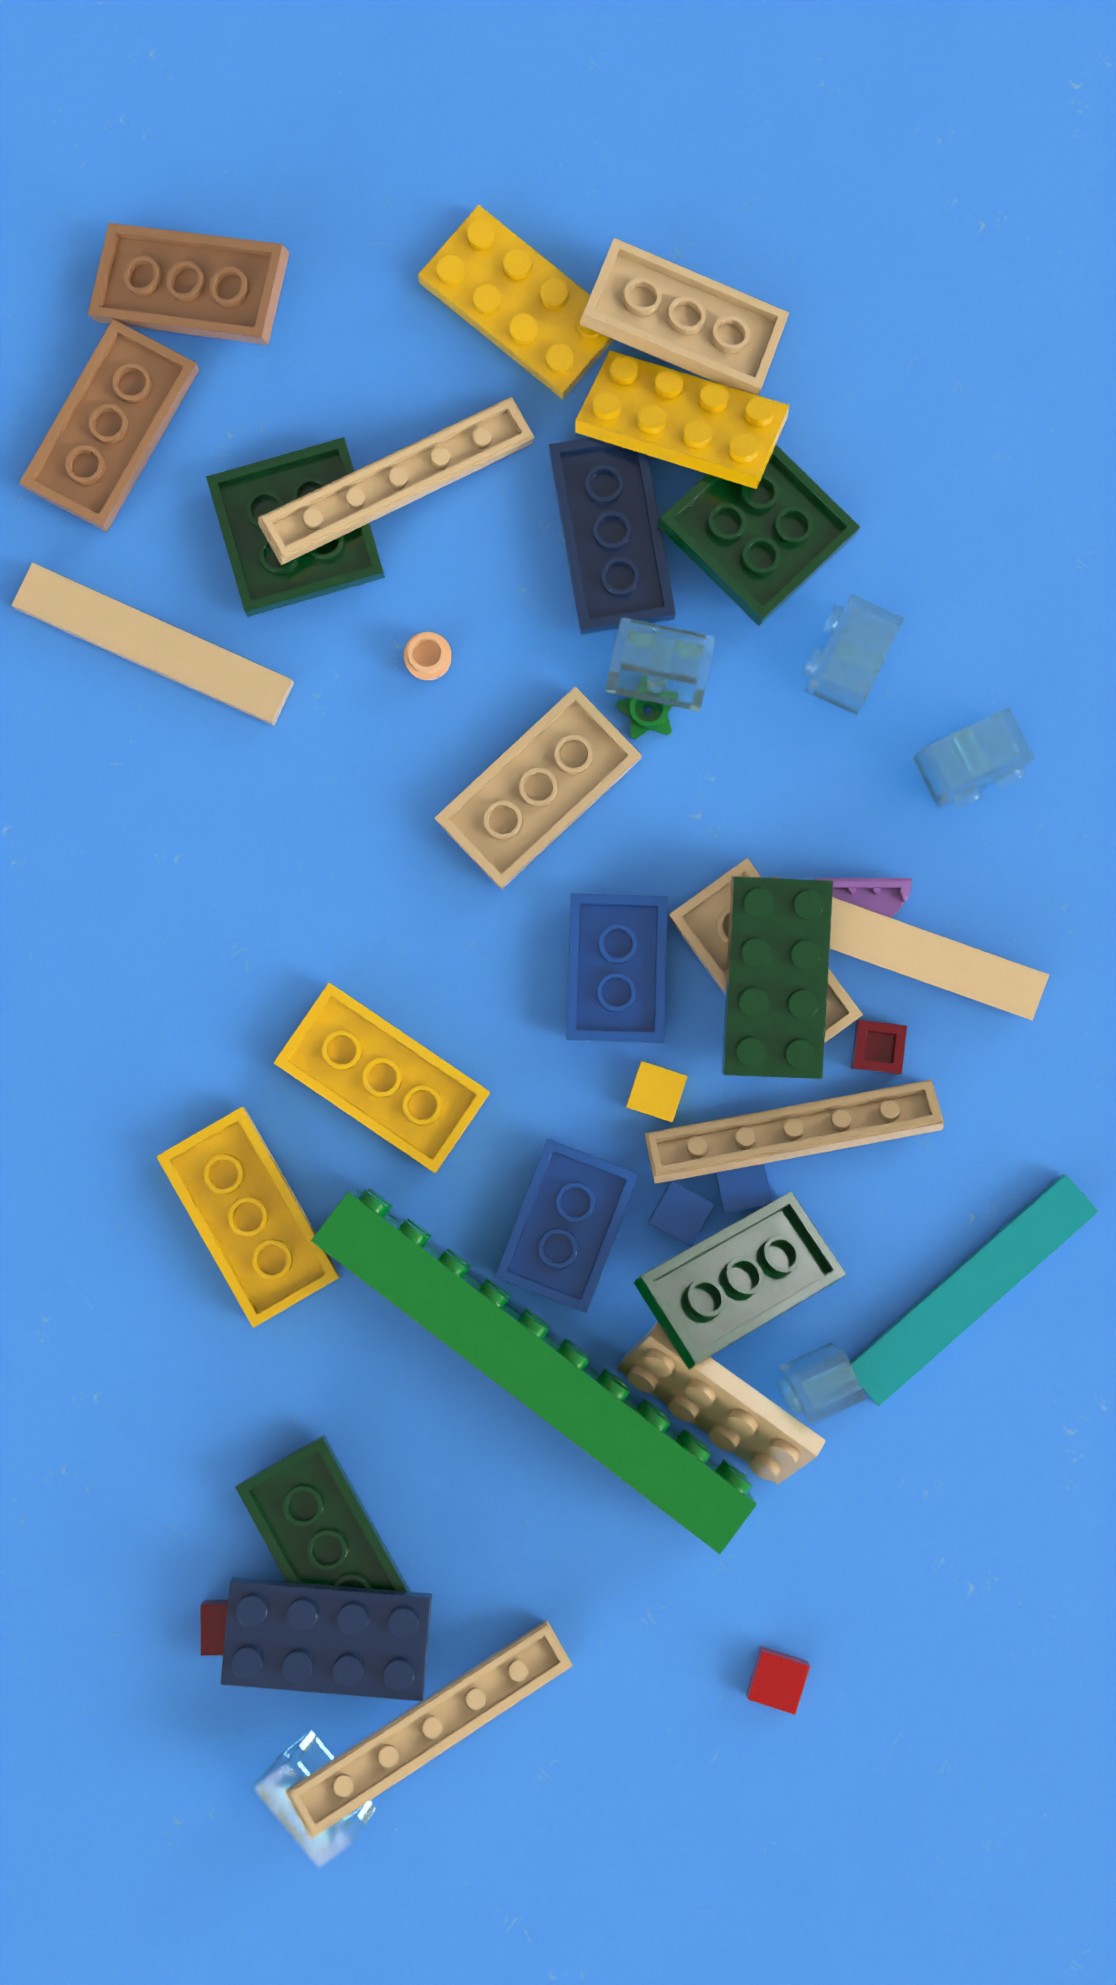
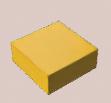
(656, 1091)

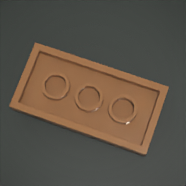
(189, 283)
(109, 425)

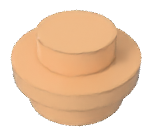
(427, 656)

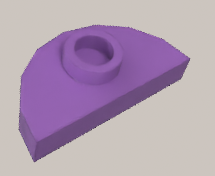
(874, 894)

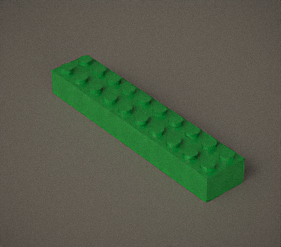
(536, 1369)

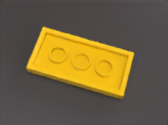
(515, 301)
(682, 419)
(382, 1077)
(248, 1216)

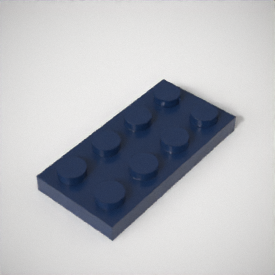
(611, 534)
(326, 1639)

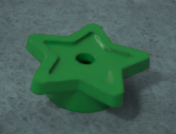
(641, 722)

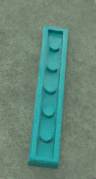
(971, 1289)

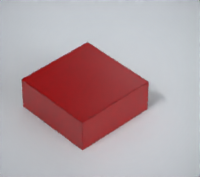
(778, 1680)

